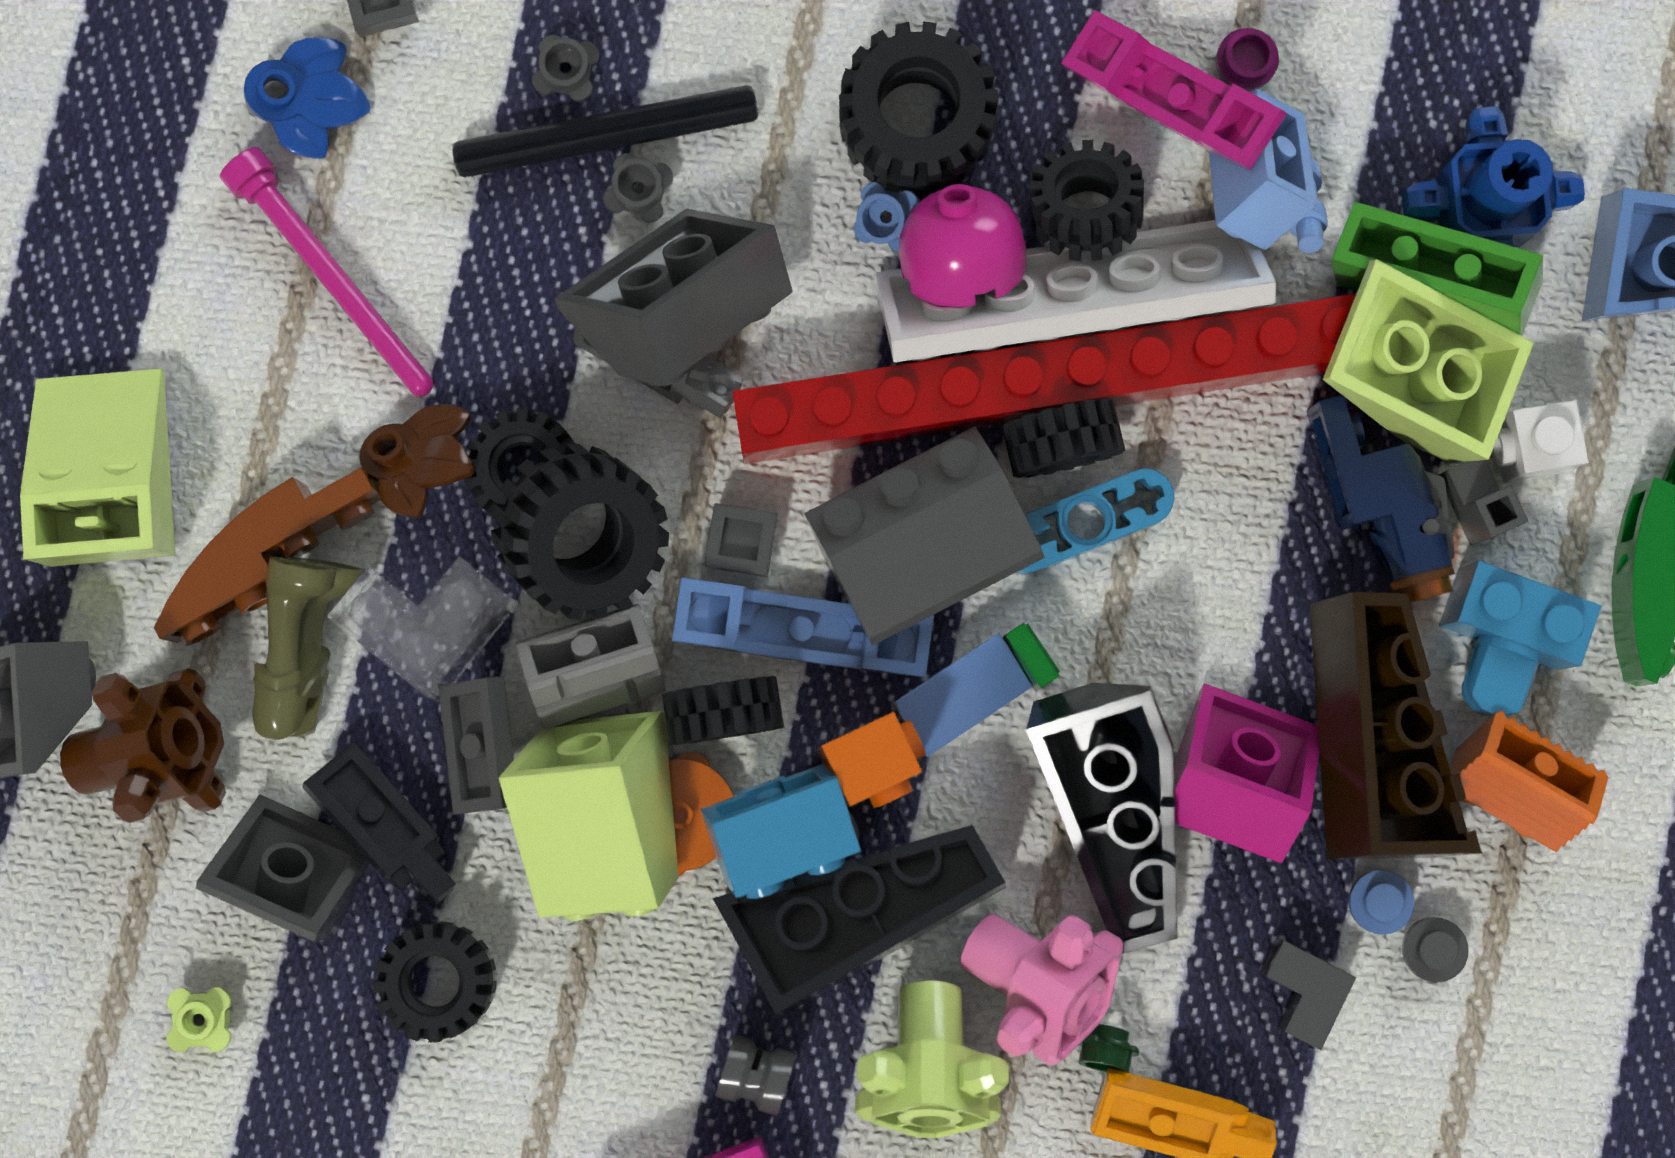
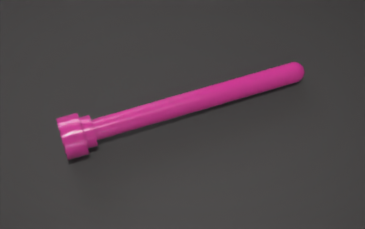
(252, 177)

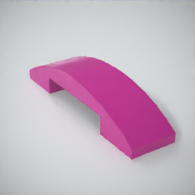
(1173, 91)

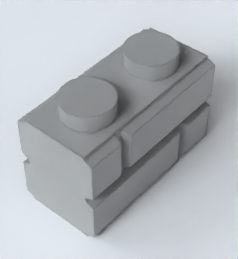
(590, 666)

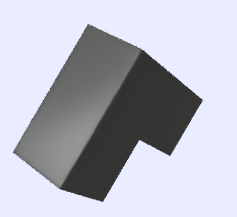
(1479, 502)
(1317, 989)

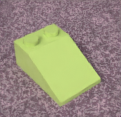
(1427, 366)

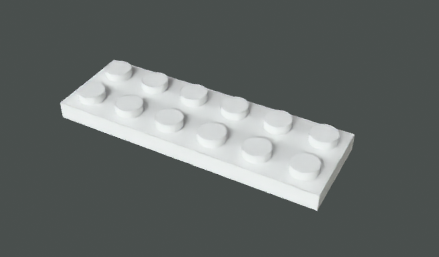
(1153, 279)

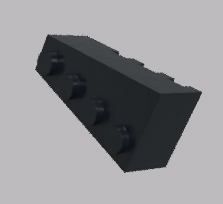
(852, 917)

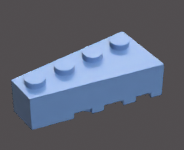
(1632, 256)

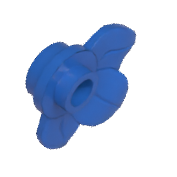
(315, 98)

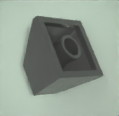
(41, 700)

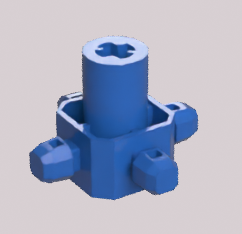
(1494, 185)

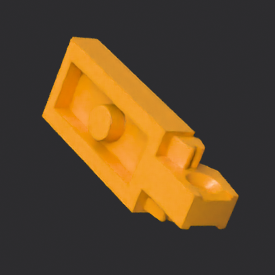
(1178, 1120)

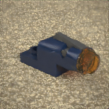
(1391, 493)

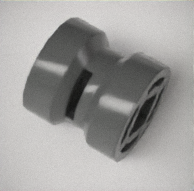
(756, 1074)

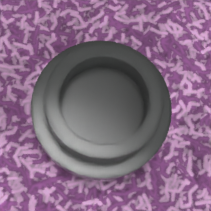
(1435, 949)

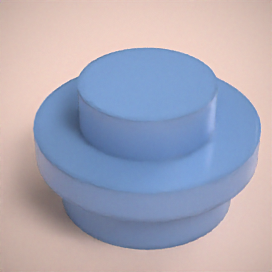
(1381, 902)

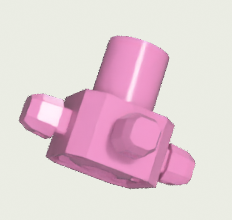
(1052, 985)

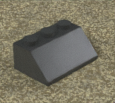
(678, 294)
(924, 535)

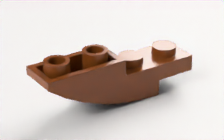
(235, 562)

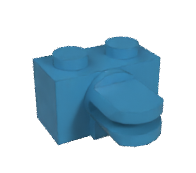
(1513, 631)
(781, 832)

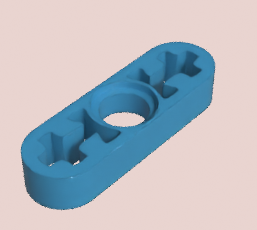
(1135, 519)

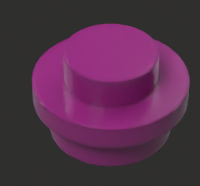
(1247, 58)

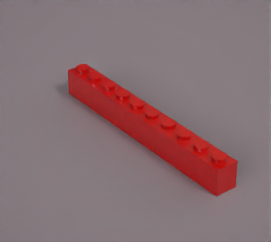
(1025, 379)

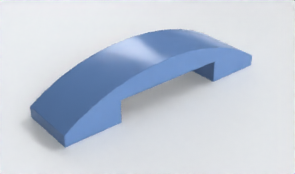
(793, 629)

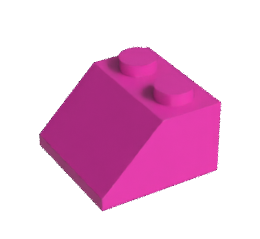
(1245, 773)

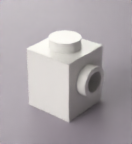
(1540, 442)

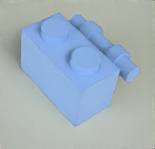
(1276, 192)

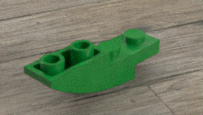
(1646, 581)

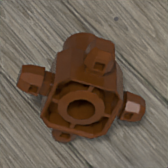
(151, 746)

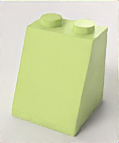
(595, 816)

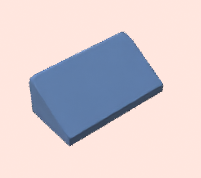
(963, 694)

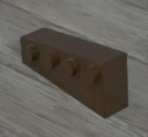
(1380, 736)

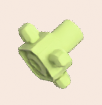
(930, 1079)

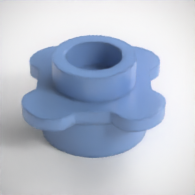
(869, 219)

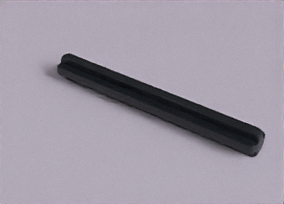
(605, 131)

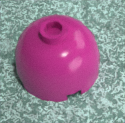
(961, 247)

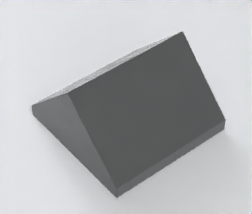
(286, 870)

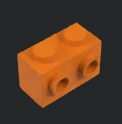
(875, 760)

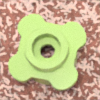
(213, 1006)

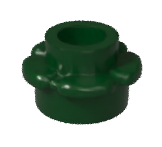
(1107, 1048)

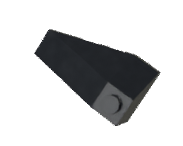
(1115, 793)

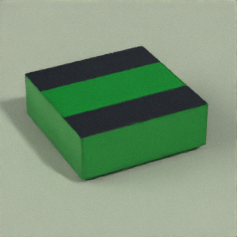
(1031, 656)

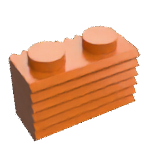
(1528, 781)

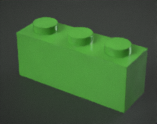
(1467, 268)

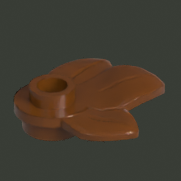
(422, 459)

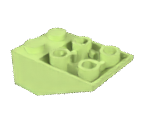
(97, 470)

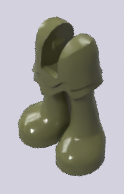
(295, 670)

